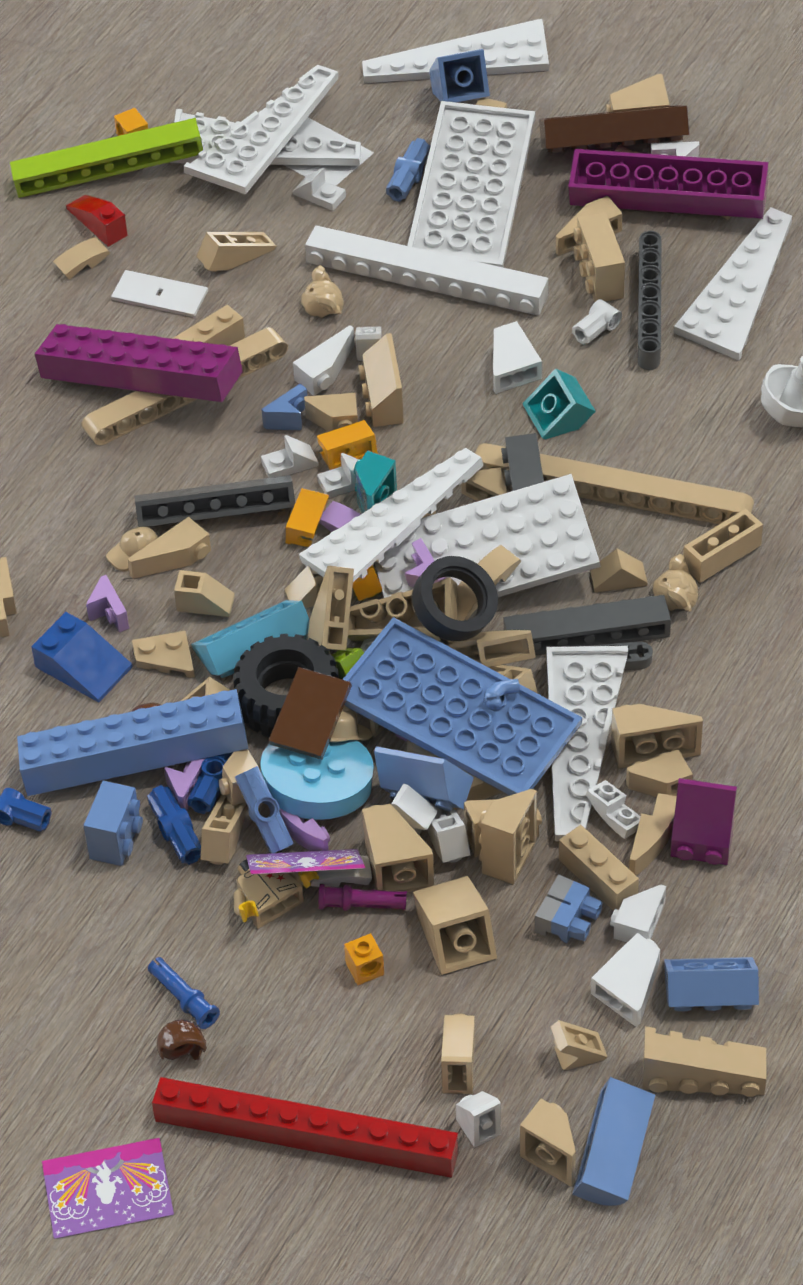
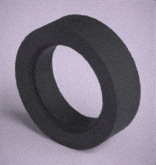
(475, 578)

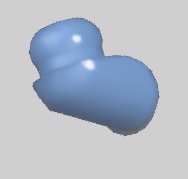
(501, 688)

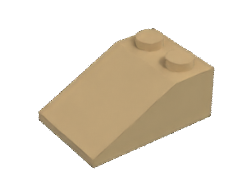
(647, 731)

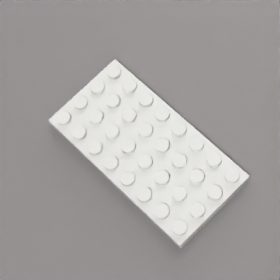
(472, 182)
(535, 523)

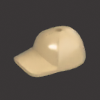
(130, 544)

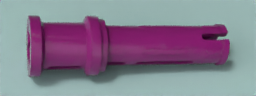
(348, 897)

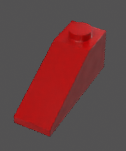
(100, 218)

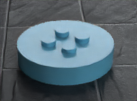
(319, 786)

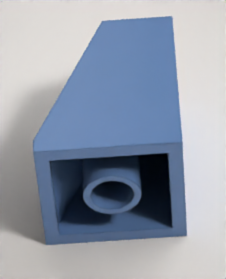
(460, 76)

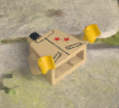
(269, 894)

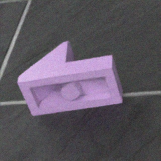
(422, 559)
(106, 602)
(183, 782)

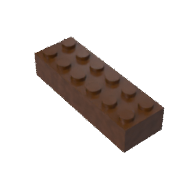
(614, 126)

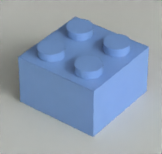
(112, 823)

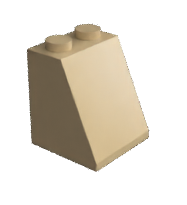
(395, 851)
(455, 924)

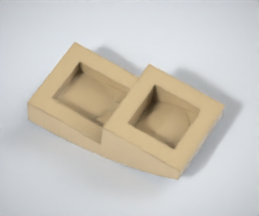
(77, 257)

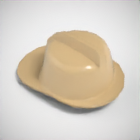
(348, 728)

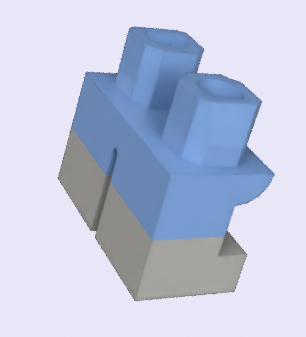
(564, 908)

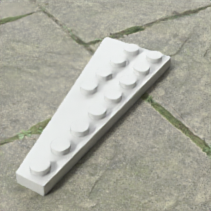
(506, 51)
(258, 139)
(297, 151)
(730, 302)
(391, 520)
(587, 684)

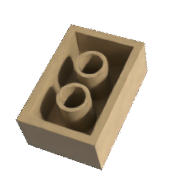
(599, 257)

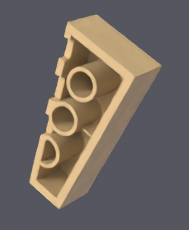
(371, 617)
(702, 1065)

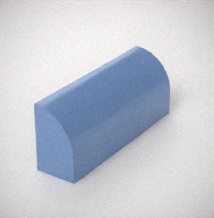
(614, 1144)

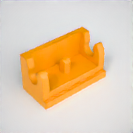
(350, 440)
(305, 517)

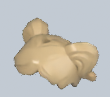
(322, 295)
(677, 585)

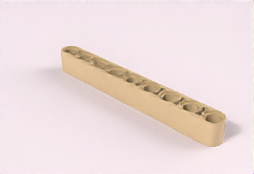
(144, 407)

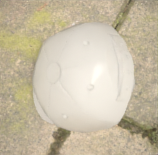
(784, 394)

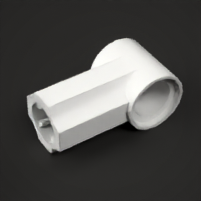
(600, 317)

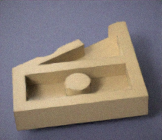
(164, 653)

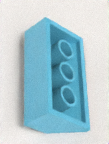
(223, 649)

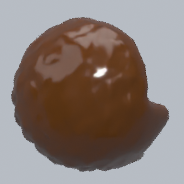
(180, 1039)

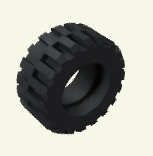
(273, 661)

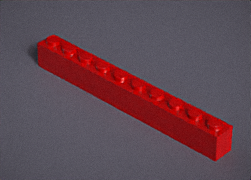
(306, 1127)

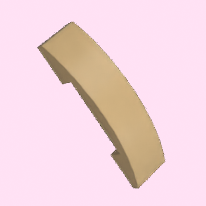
(499, 565)

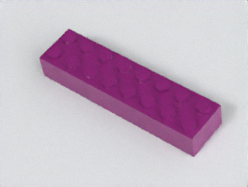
(670, 183)
(139, 362)

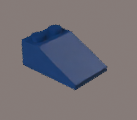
(80, 657)

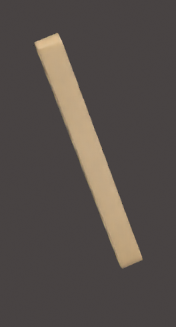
(634, 488)

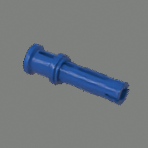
(190, 999)

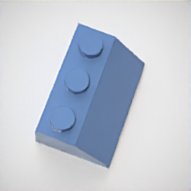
(429, 776)
(711, 983)

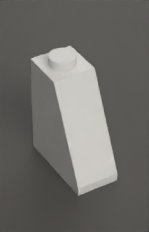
(513, 359)
(628, 978)

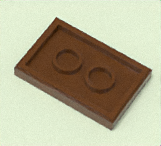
(310, 713)

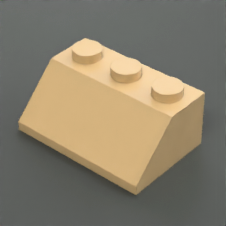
(382, 383)
(508, 835)

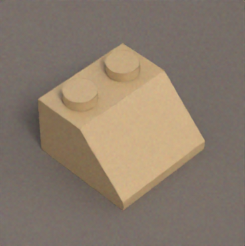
(549, 1141)

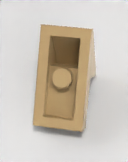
(304, 588)
(576, 1045)

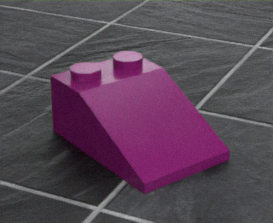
(703, 821)

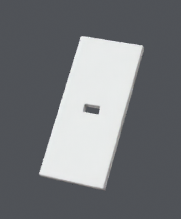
(175, 297)

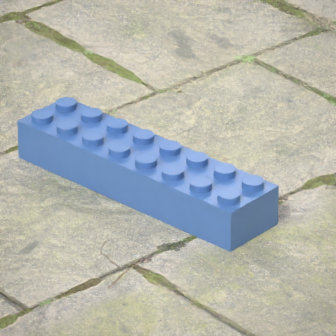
(131, 742)

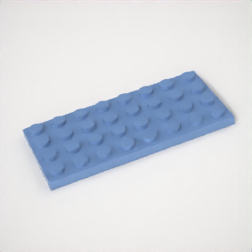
(440, 705)

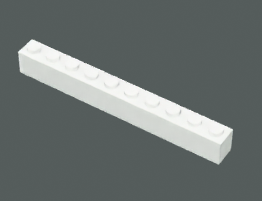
(427, 270)

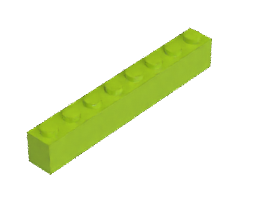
(106, 157)

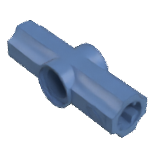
(408, 170)
(255, 792)

